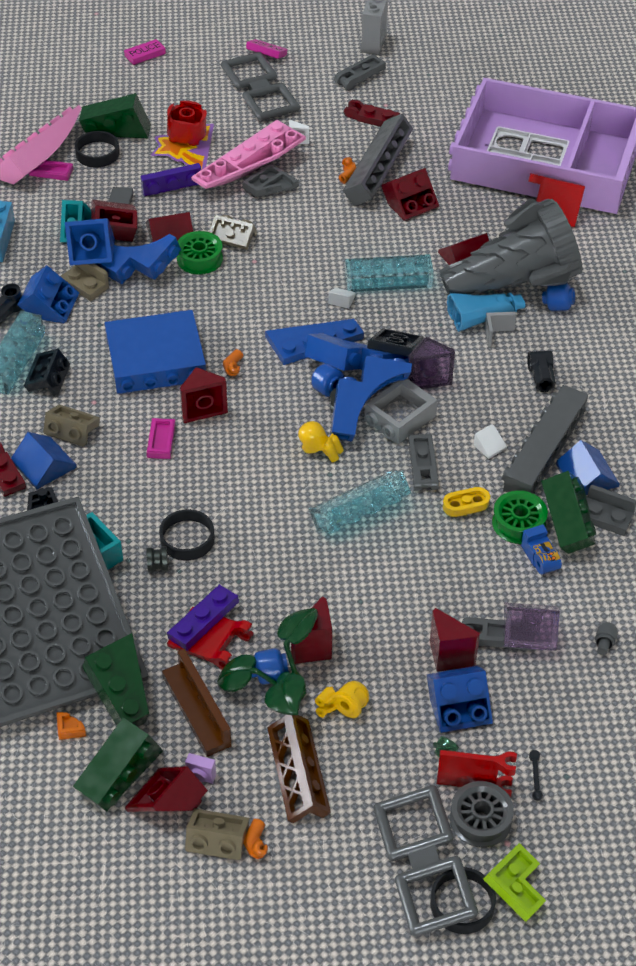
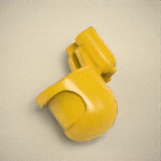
(315, 439)
(346, 700)

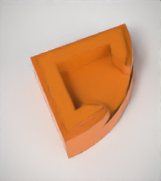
(69, 726)

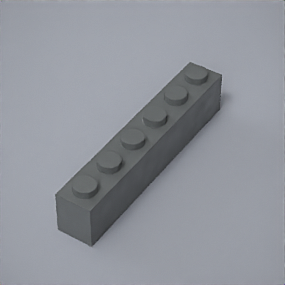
(378, 160)
(545, 441)

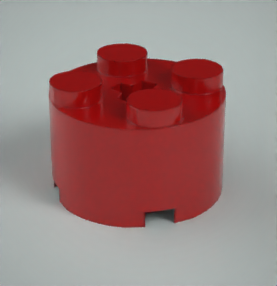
(186, 123)

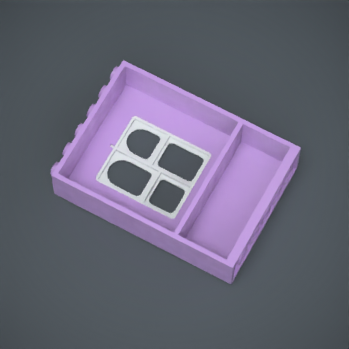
(594, 136)

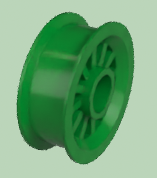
(200, 252)
(518, 512)

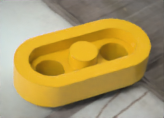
(466, 501)

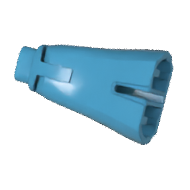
(472, 309)

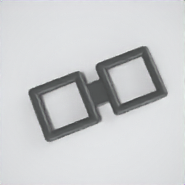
(260, 86)
(425, 861)

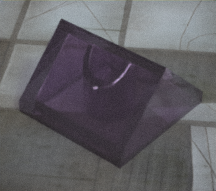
(431, 364)
(531, 626)

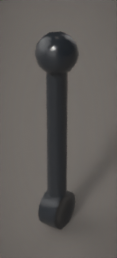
(534, 756)

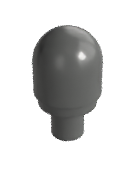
(605, 637)

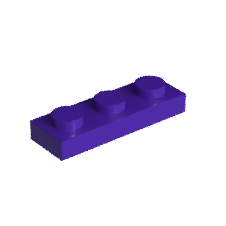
(169, 179)
(203, 617)

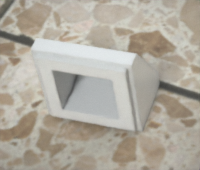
(301, 128)
(341, 297)
(489, 441)

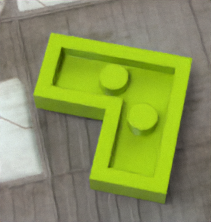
(510, 884)

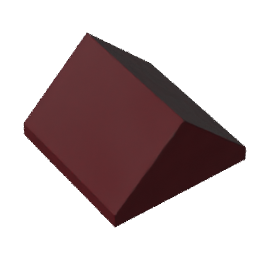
(174, 224)
(462, 249)
(203, 396)
(452, 642)
(318, 643)

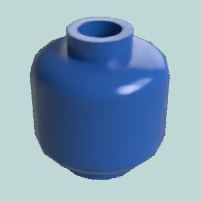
(559, 297)
(326, 379)
(271, 663)

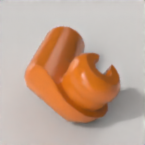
(348, 167)
(230, 363)
(252, 840)

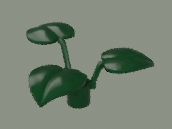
(290, 687)

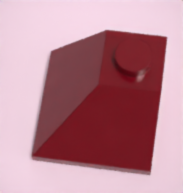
(169, 791)

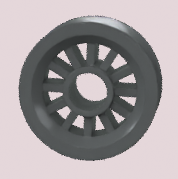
(489, 800)

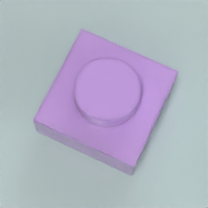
(202, 767)

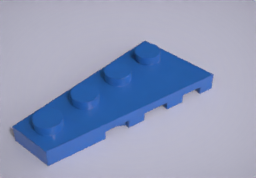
(291, 342)

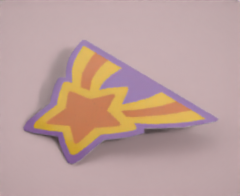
(185, 152)

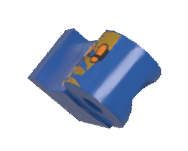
(540, 550)

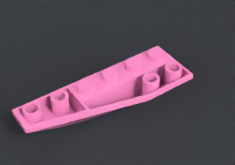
(38, 148)
(250, 155)

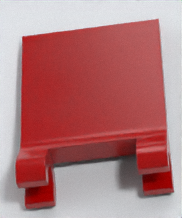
(564, 193)
(213, 644)
(463, 768)

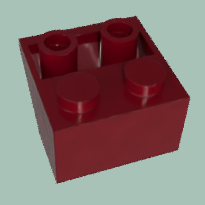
(410, 194)
(120, 216)

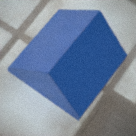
(89, 241)
(41, 459)
(588, 465)

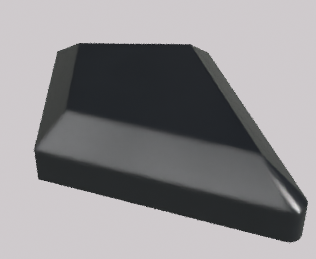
(41, 498)

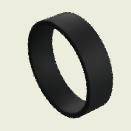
(100, 161)
(187, 515)
(464, 928)

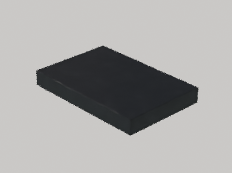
(394, 342)

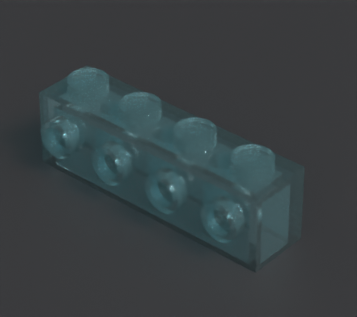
(389, 273)
(19, 347)
(359, 501)

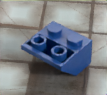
(48, 296)
(460, 698)

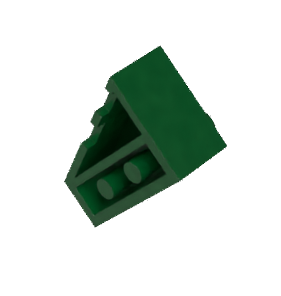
(119, 116)
(569, 511)
(118, 680)
(117, 765)

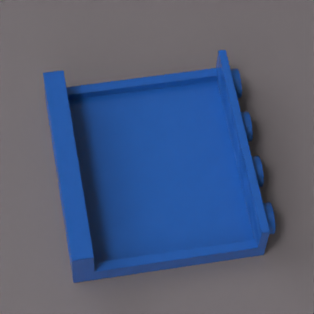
(154, 350)

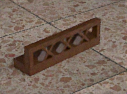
(197, 705)
(305, 764)

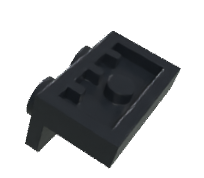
(47, 371)

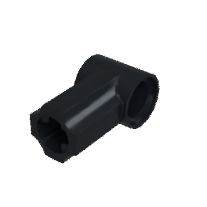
(8, 300)
(541, 366)

